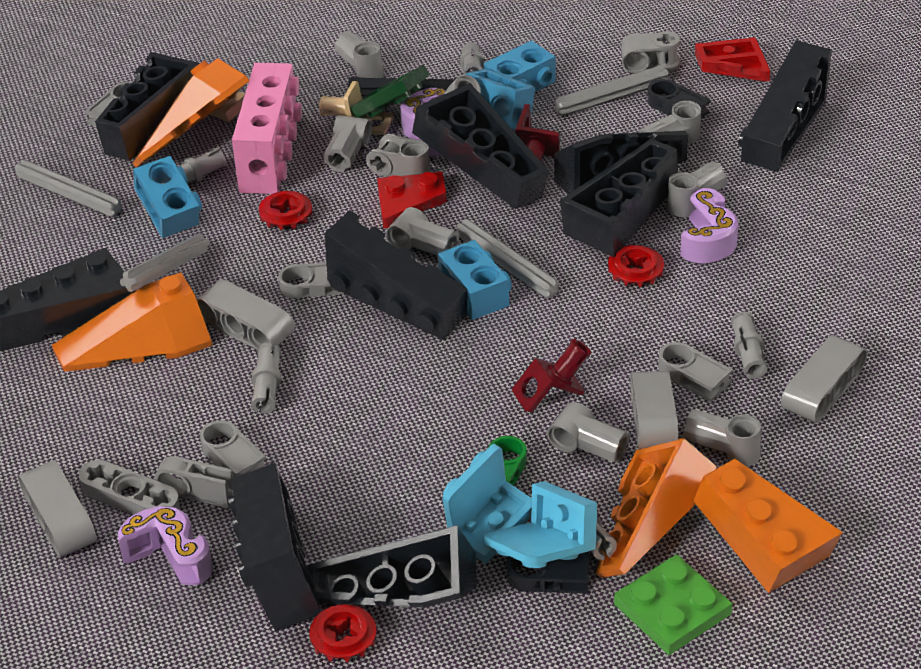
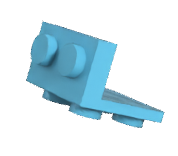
(484, 501)
(558, 529)

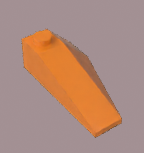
(203, 94)
(149, 322)
(656, 495)

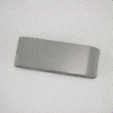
(244, 315)
(824, 378)
(653, 408)
(57, 508)

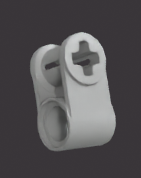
(650, 51)
(402, 157)

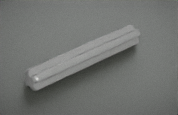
(609, 90)
(68, 188)
(509, 259)
(164, 262)

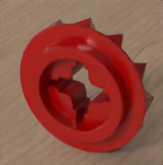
(273, 206)
(636, 256)
(335, 621)

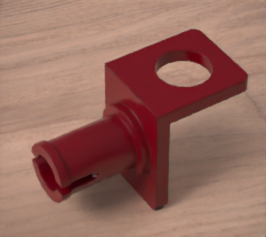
(539, 141)
(553, 374)

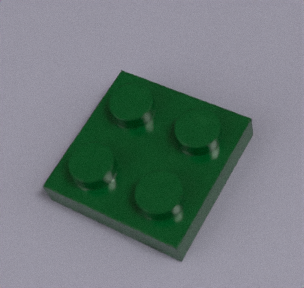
(391, 93)

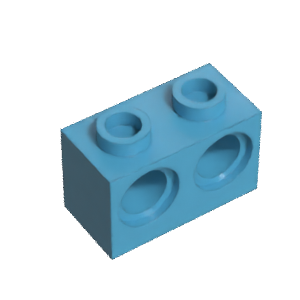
(526, 64)
(504, 94)
(163, 198)
(478, 273)

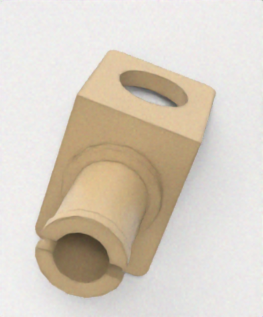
(342, 106)

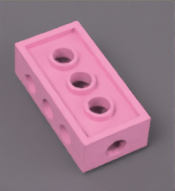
(266, 128)

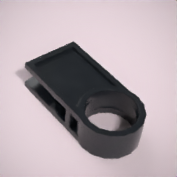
(676, 94)
(555, 577)

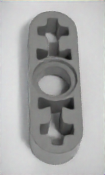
(119, 479)

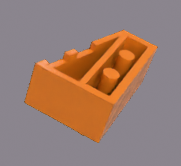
(764, 524)

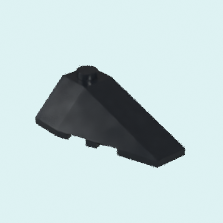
(591, 156)
(400, 573)

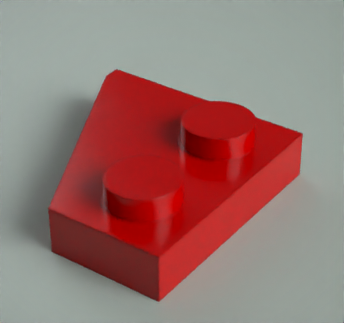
(733, 58)
(406, 191)

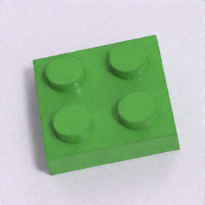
(673, 604)

